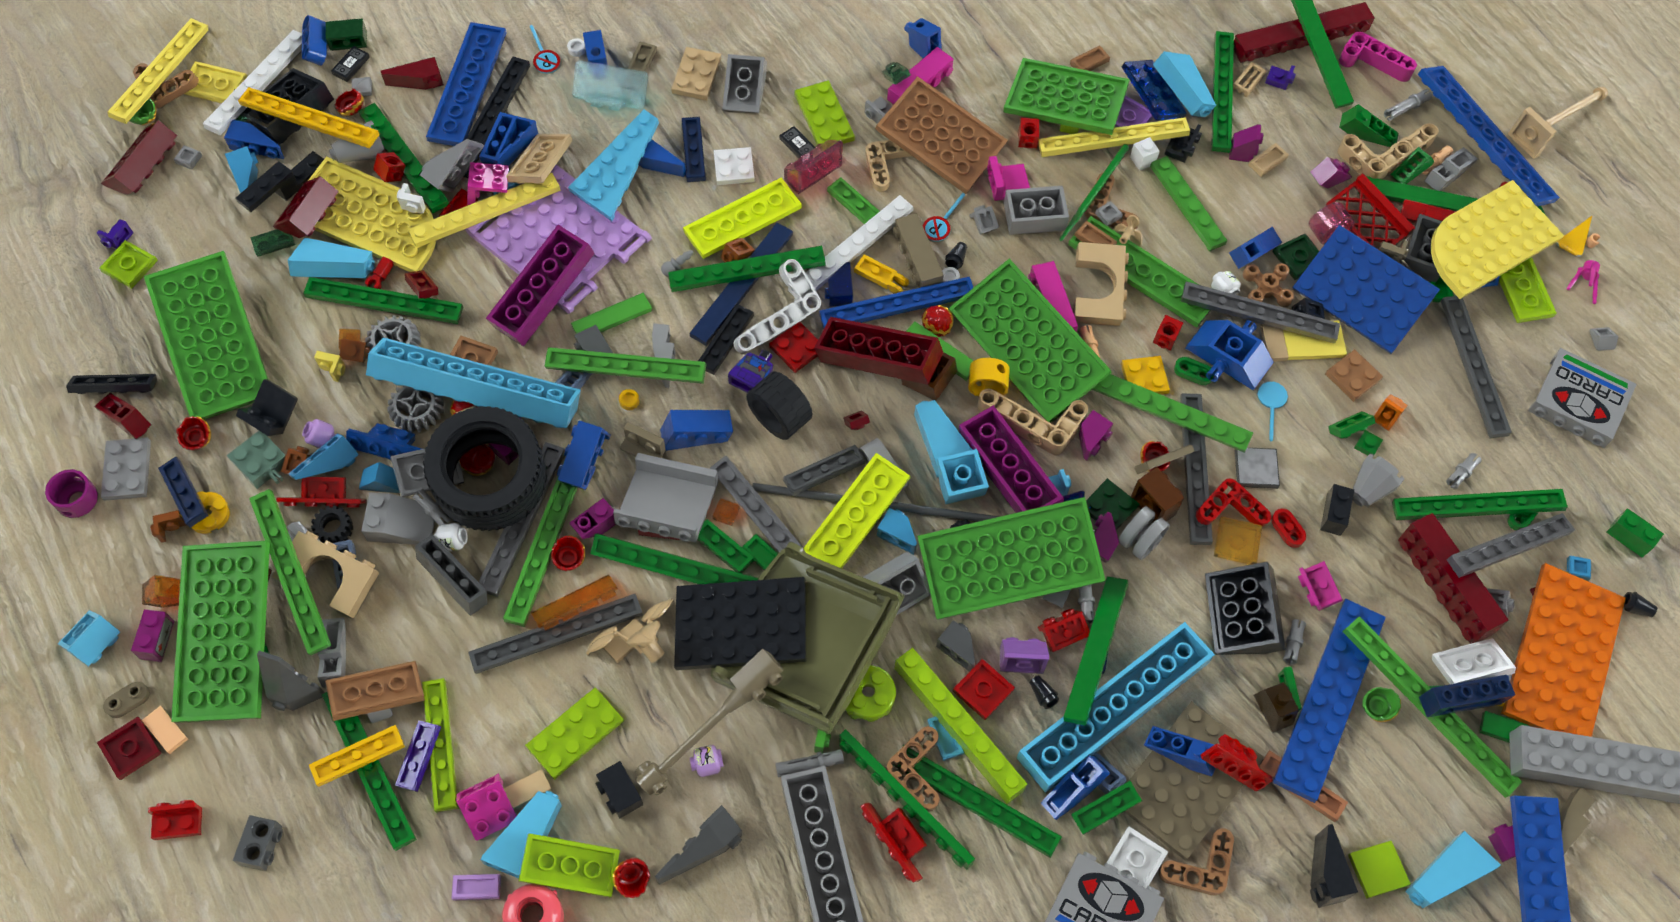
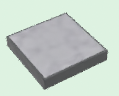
(1257, 468)

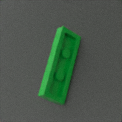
(724, 547)
(1106, 807)

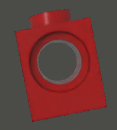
(1028, 133)
(389, 167)
(1172, 327)

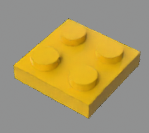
(1147, 373)

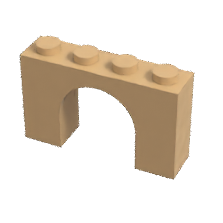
(1112, 261)
(357, 575)

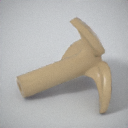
(1129, 231)

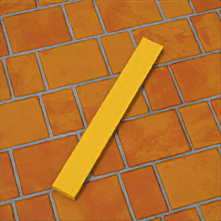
(309, 117)

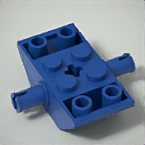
(1232, 351)

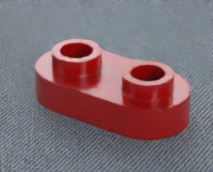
(1289, 528)

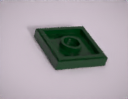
(1296, 254)

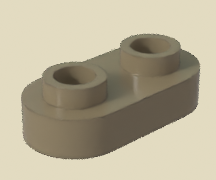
(125, 700)

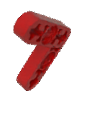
(1234, 498)

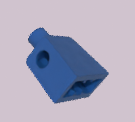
(923, 36)
(595, 47)

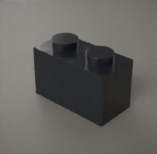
(1337, 509)
(619, 790)

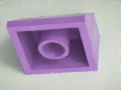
(1023, 656)

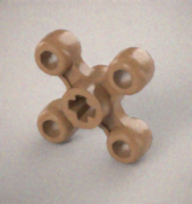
(1269, 284)

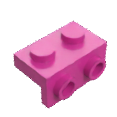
(1320, 585)

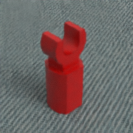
(380, 273)

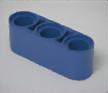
(314, 40)

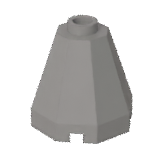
(1375, 480)

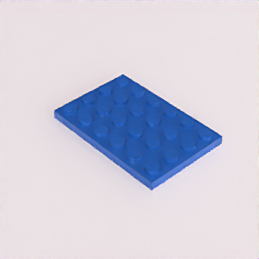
(1366, 289)

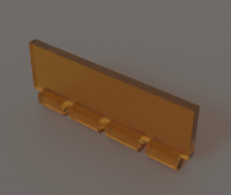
(567, 606)

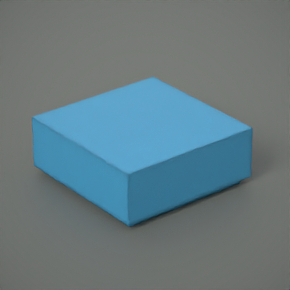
(1579, 567)

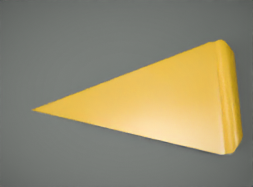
(1575, 240)

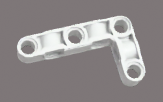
(790, 315)

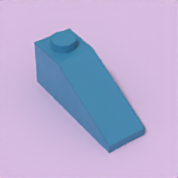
(243, 167)
(331, 456)

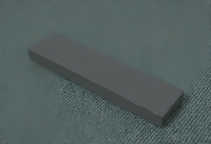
(824, 470)

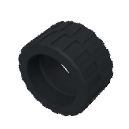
(779, 405)

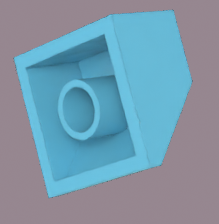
(961, 476)
(89, 638)

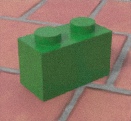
(1635, 533)

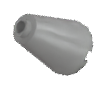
(347, 152)

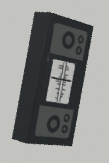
(350, 63)
(796, 141)

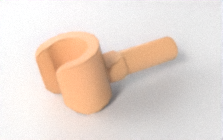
(1591, 241)

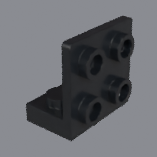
(270, 409)

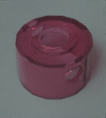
(1328, 219)

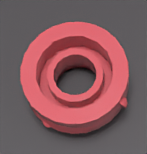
(533, 895)

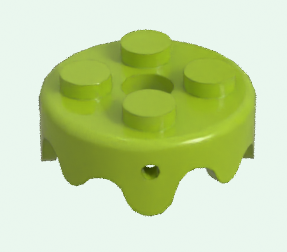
(880, 703)

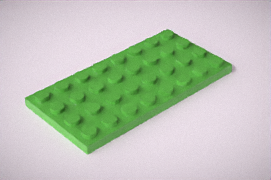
(1026, 332)
(207, 335)
(1011, 558)
(220, 632)

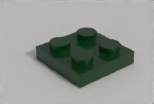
(1111, 499)

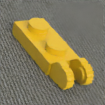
(880, 274)

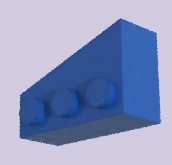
(508, 139)
(696, 428)
(582, 454)

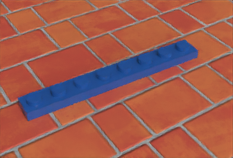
(899, 302)

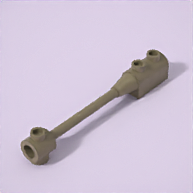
(748, 684)

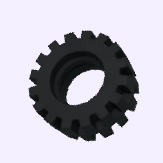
(328, 515)

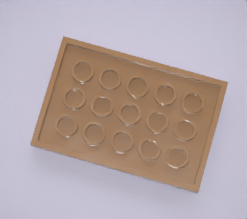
(941, 134)

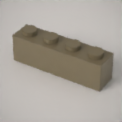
(918, 251)

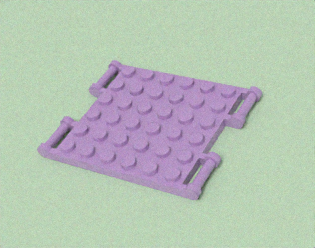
(522, 231)

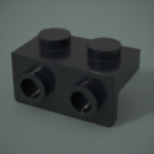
(1182, 147)

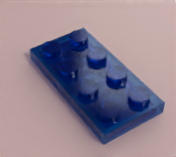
(1154, 90)

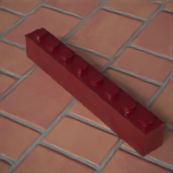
(1290, 35)

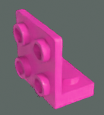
(1005, 177)
(486, 178)
(486, 807)

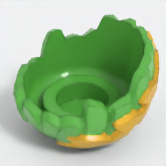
(145, 114)
(1381, 704)

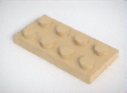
(539, 158)

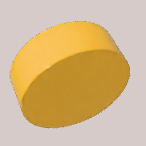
(629, 399)

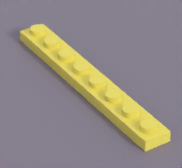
(157, 71)
(1121, 135)
(482, 211)

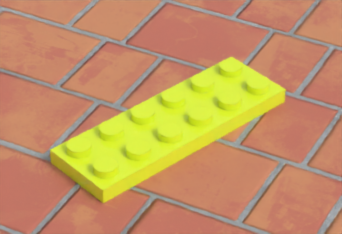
(742, 217)
(857, 512)

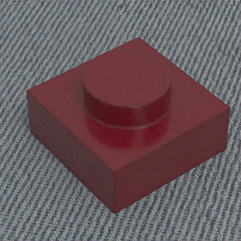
(856, 420)

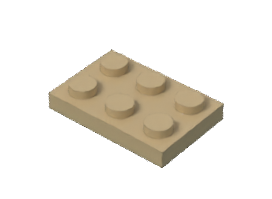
(696, 73)

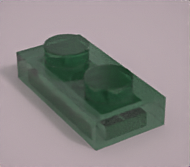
(895, 72)
(271, 242)

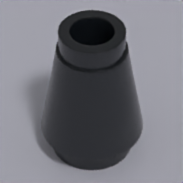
(956, 256)
(1637, 604)
(1044, 692)

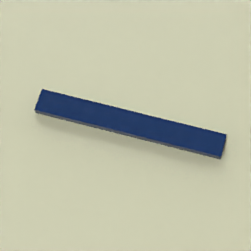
(737, 290)

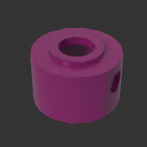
(63, 486)

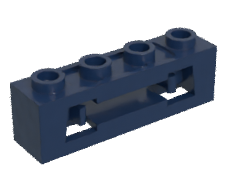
(1466, 696)

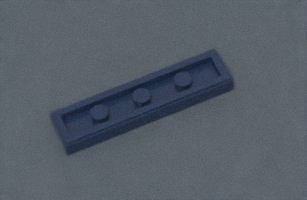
(693, 149)
(183, 492)

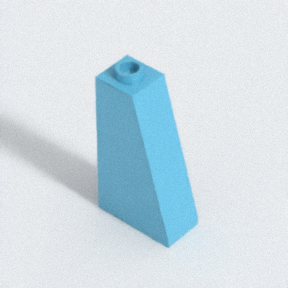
(1186, 82)
(330, 260)
(938, 432)
(509, 847)
(1451, 870)

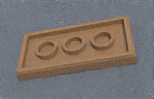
(374, 690)

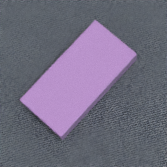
(476, 887)

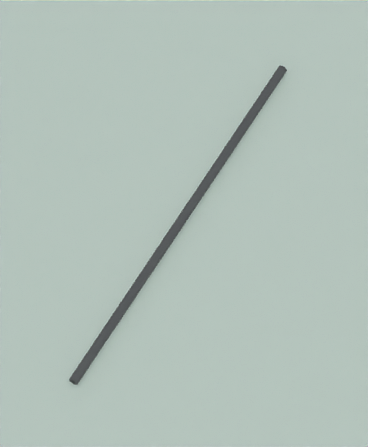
(894, 505)

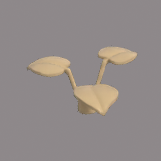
(645, 637)

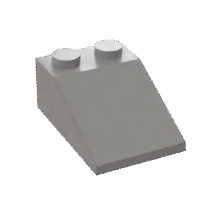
(744, 83)
(451, 165)
(395, 520)

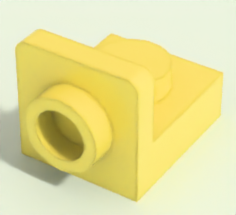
(331, 363)

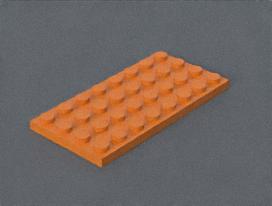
(1564, 653)

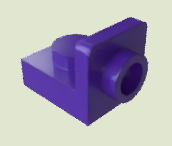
(1280, 78)
(117, 234)

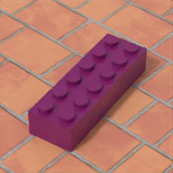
(540, 285)
(1009, 462)

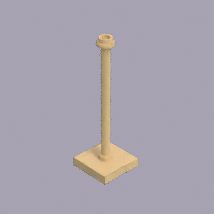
(1534, 132)

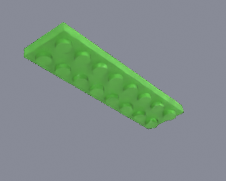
(1154, 278)

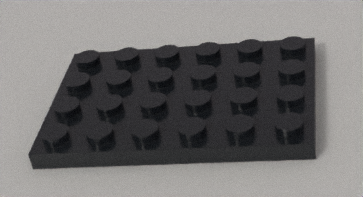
(737, 620)

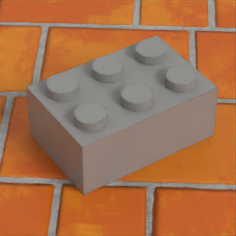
(1036, 210)

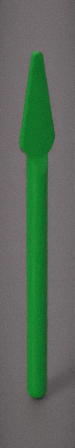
(1096, 189)

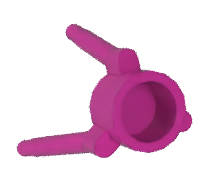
(1589, 272)

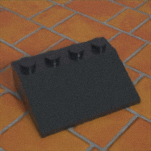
(296, 88)
(1245, 610)

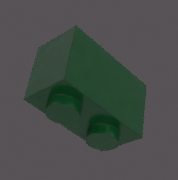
(346, 34)

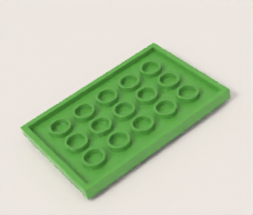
(1067, 96)

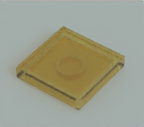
(1237, 541)

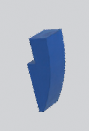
(1075, 787)

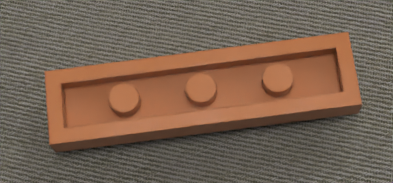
(1328, 802)

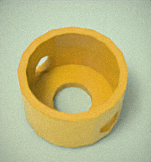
(992, 374)

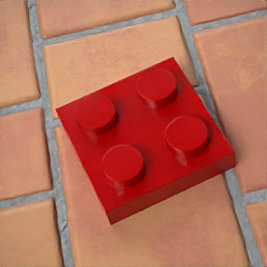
(795, 347)
(983, 689)

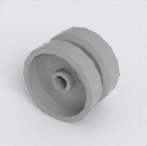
(1144, 533)

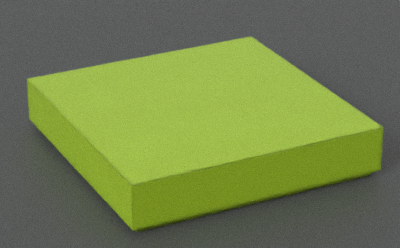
(128, 264)
(1379, 869)

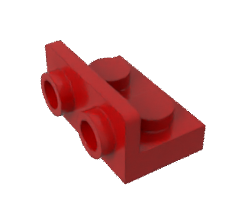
(1065, 629)
(175, 820)

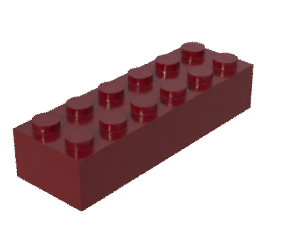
(879, 350)
(1463, 597)

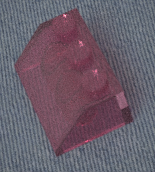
(814, 165)

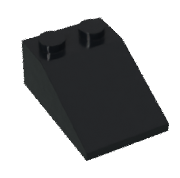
(1330, 873)

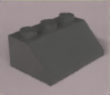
(1419, 254)

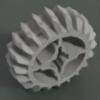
(395, 330)
(420, 411)

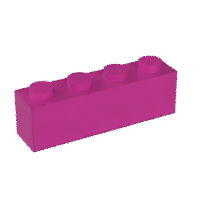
(930, 69)
(1048, 282)

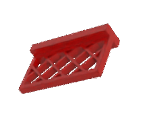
(1379, 203)

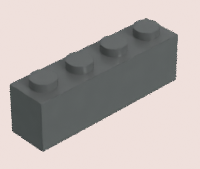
(451, 575)

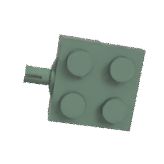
(258, 459)

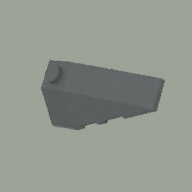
(285, 686)
(715, 838)

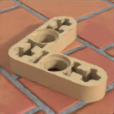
(881, 155)

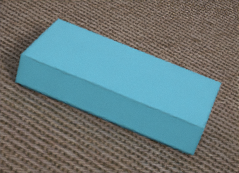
(946, 744)

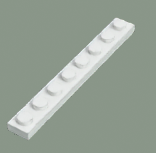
(258, 80)
(859, 241)

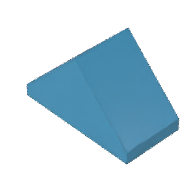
(379, 478)

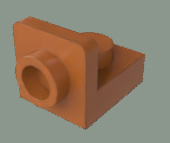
(736, 250)
(354, 350)
(294, 458)
(166, 521)

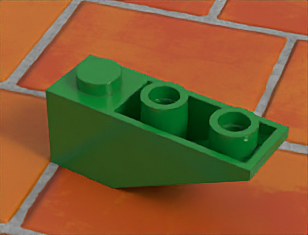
(1367, 127)

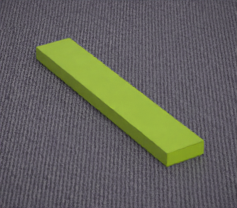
(442, 758)

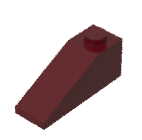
(415, 75)
(123, 415)

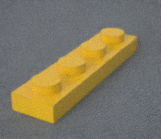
(356, 755)

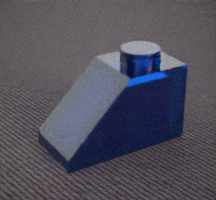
(840, 287)

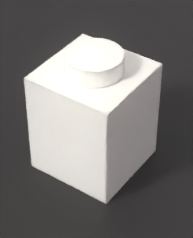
(1144, 153)

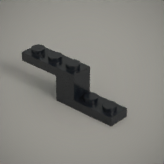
(279, 180)

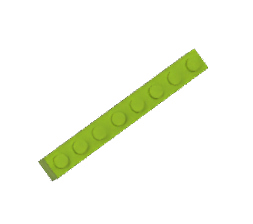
(960, 726)

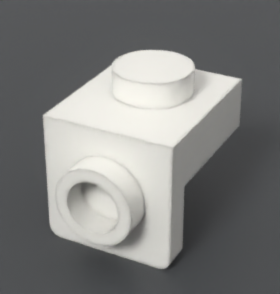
(410, 202)

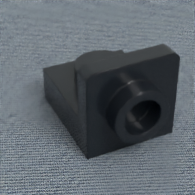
(1309, 307)

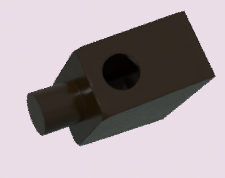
(1277, 706)

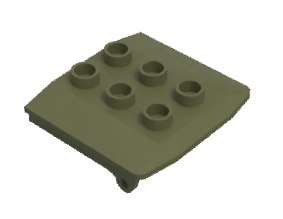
(843, 634)

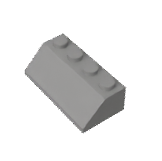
(904, 576)

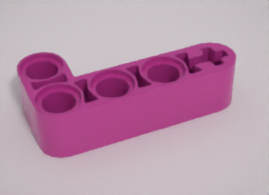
(1377, 55)

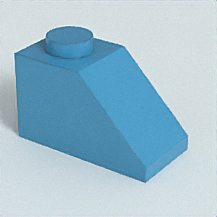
(897, 530)

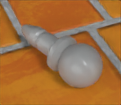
(673, 265)

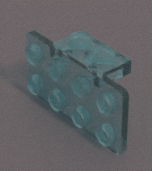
(609, 85)

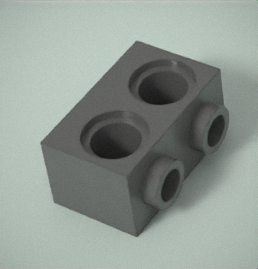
(251, 842)

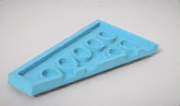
(612, 171)

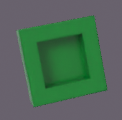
(1368, 443)

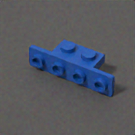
(382, 441)

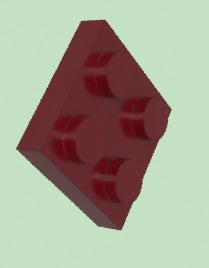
(129, 748)

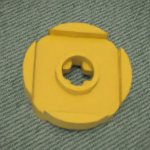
(219, 515)

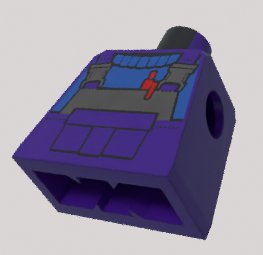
(750, 370)

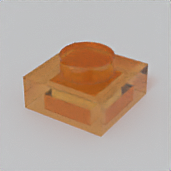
(349, 334)
(726, 512)

